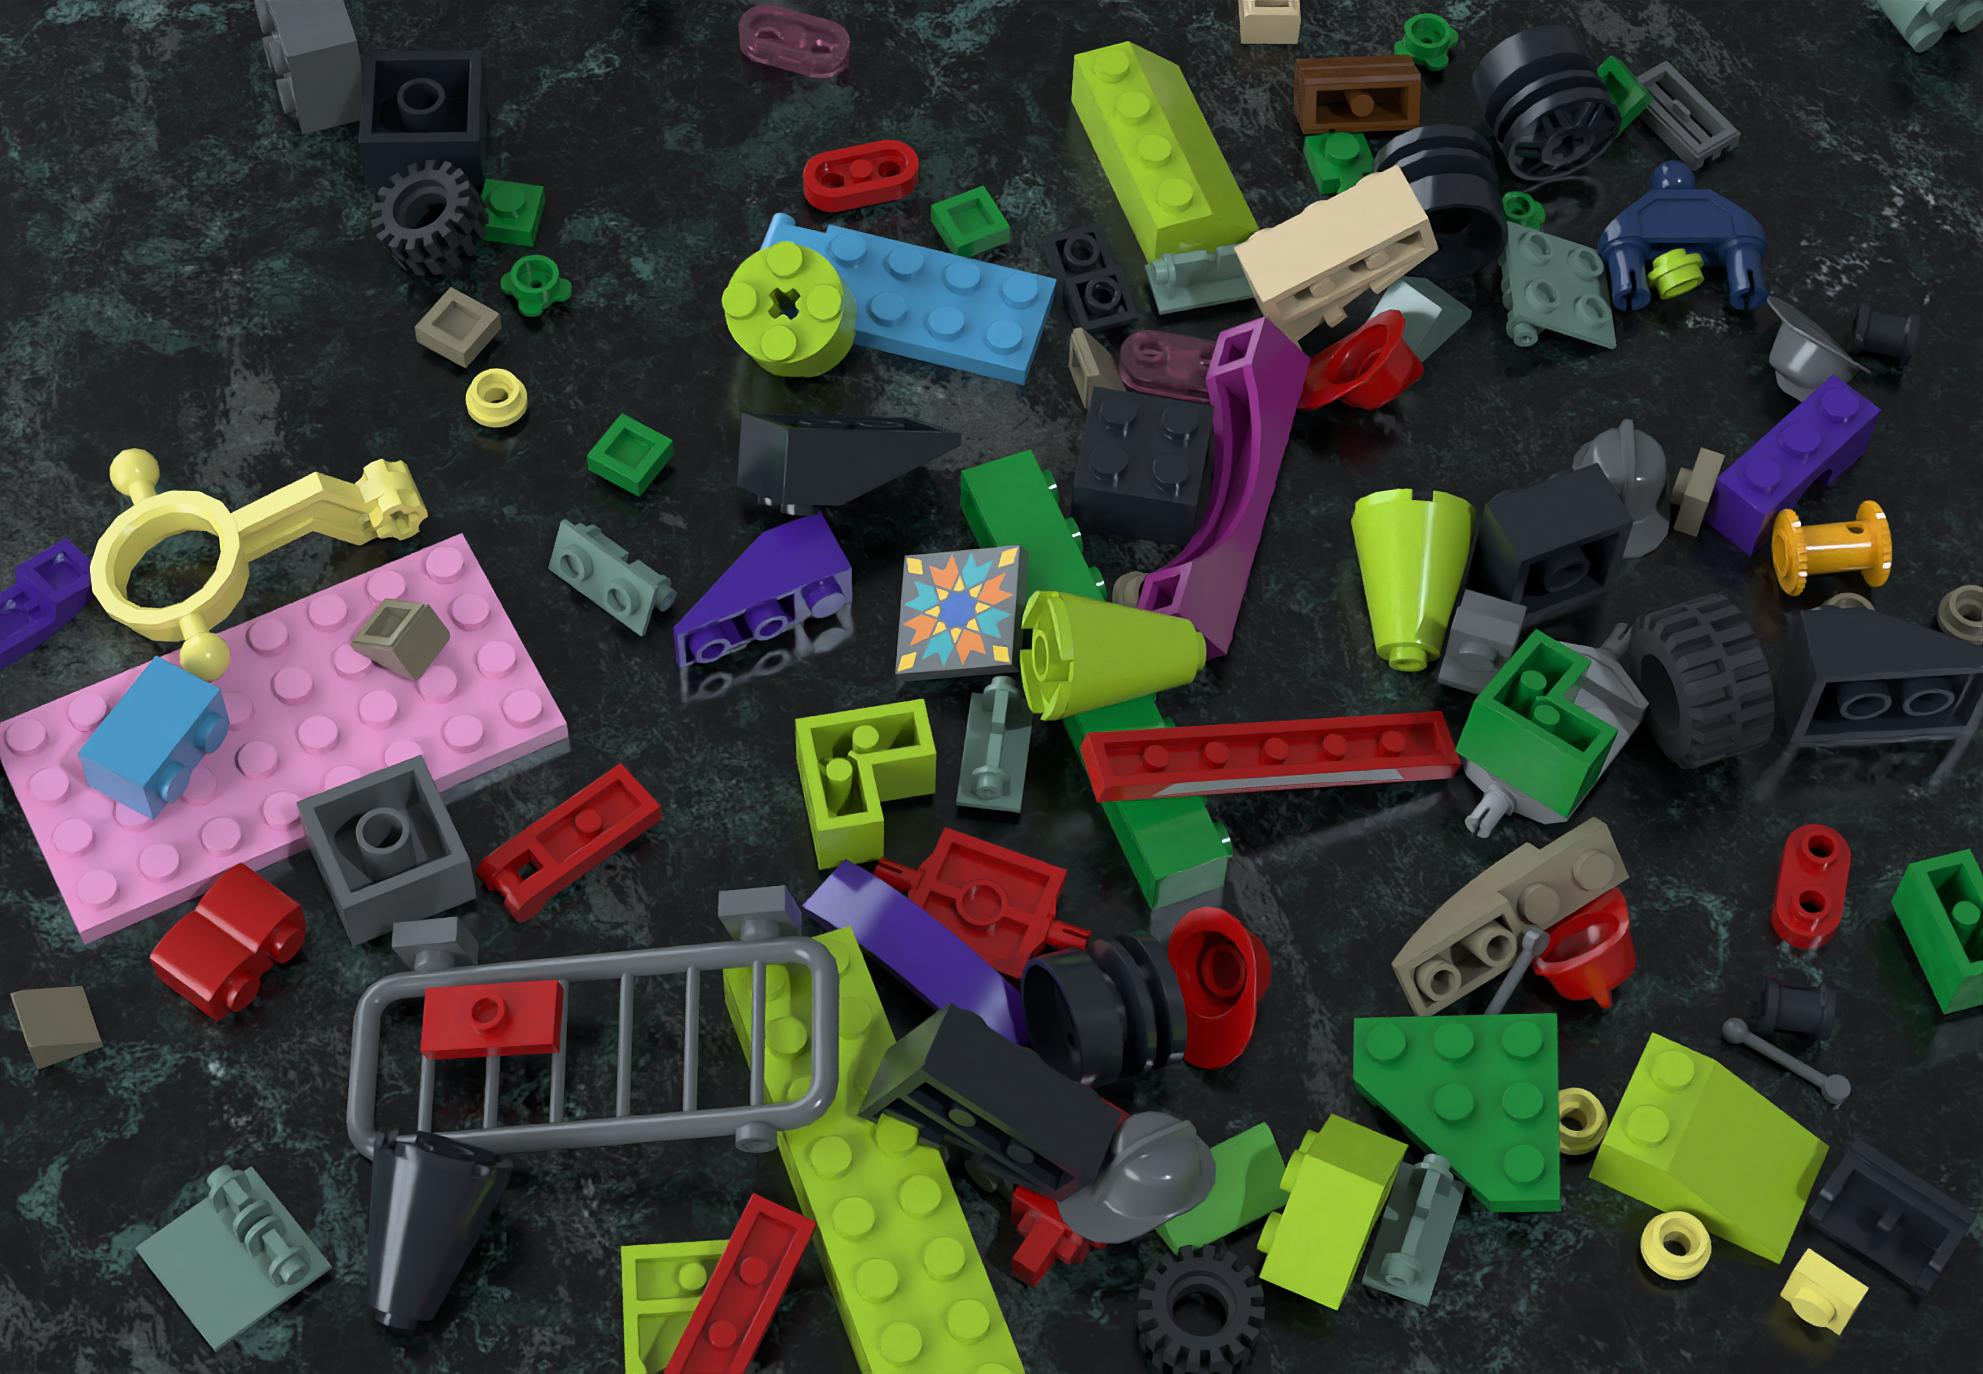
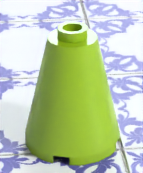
(1411, 570)
(1102, 653)

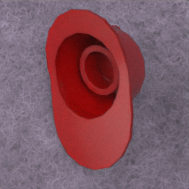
(1363, 367)
(1590, 950)
(1221, 979)

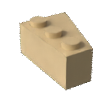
(1336, 252)

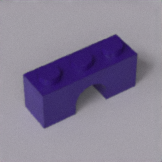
(1809, 444)

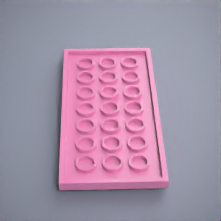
(300, 723)

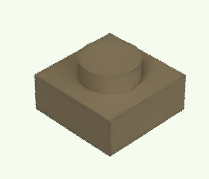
(458, 327)
(1694, 491)

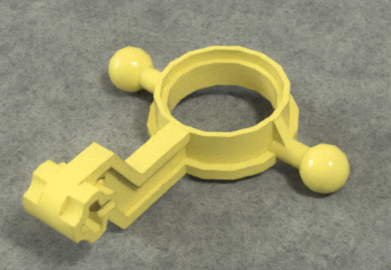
(375, 506)

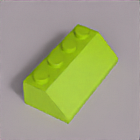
(1158, 152)

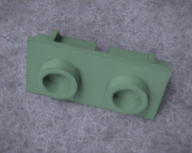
(1197, 279)
(601, 573)
(996, 748)
(1415, 1230)

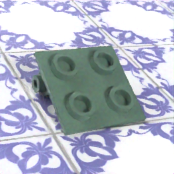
(1554, 288)
(233, 1256)

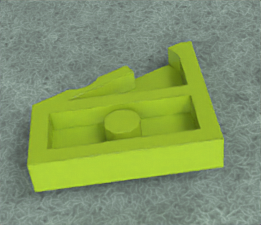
(660, 1297)

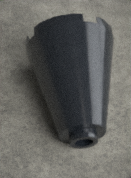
(425, 1220)

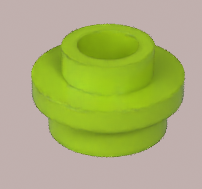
(1675, 273)

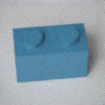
(155, 738)

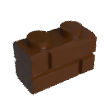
(1357, 94)

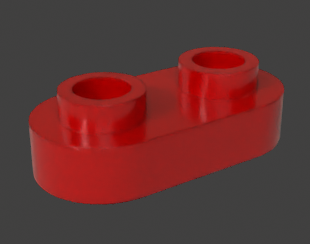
(859, 175)
(1811, 881)

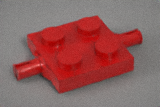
(989, 900)

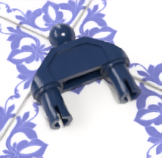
(1687, 218)

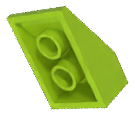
(1709, 1148)

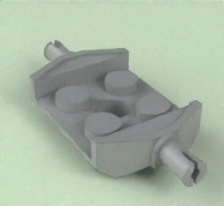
(1605, 694)

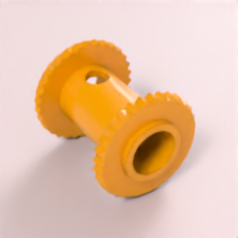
(1831, 548)

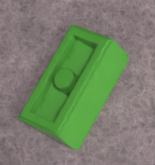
(1244, 1191)

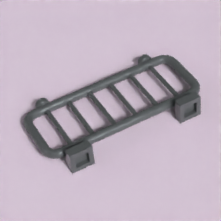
(764, 932)

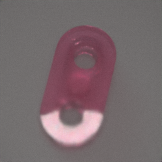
(799, 41)
(1174, 371)

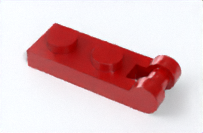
(569, 841)

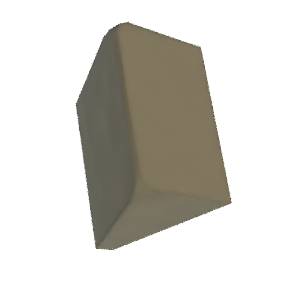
(1091, 366)
(402, 637)
(56, 1023)

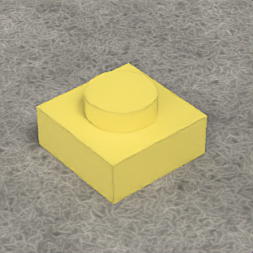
(1823, 1292)

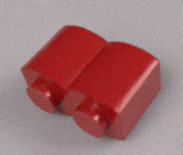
(229, 942)

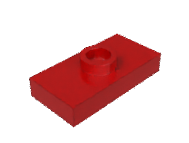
(492, 1020)

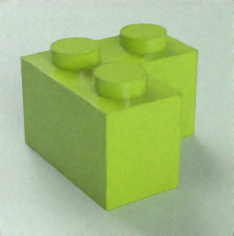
(855, 763)
(1336, 1195)

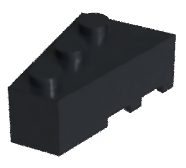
(994, 1100)

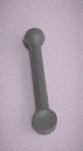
(1533, 945)
(1833, 1088)

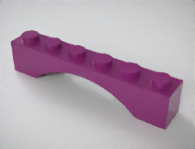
(1255, 395)

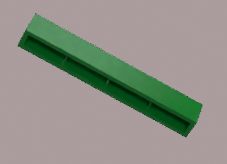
(1166, 840)

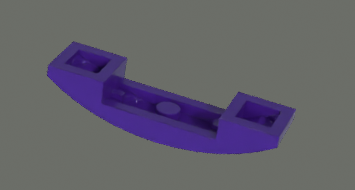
(45, 598)
(916, 949)

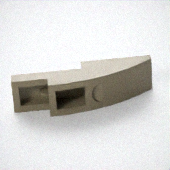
(1485, 922)

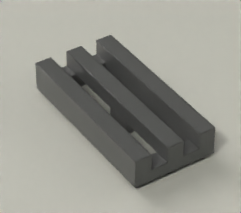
(1673, 121)

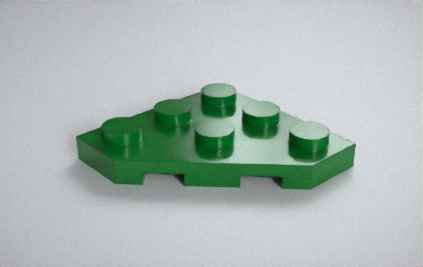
(1475, 1095)

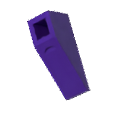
(775, 583)

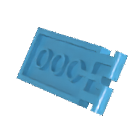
(932, 300)

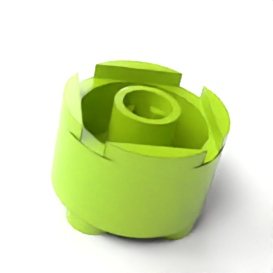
(771, 284)

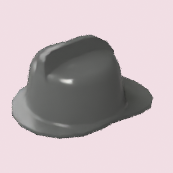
(1806, 353)
(1639, 476)
(1146, 1179)

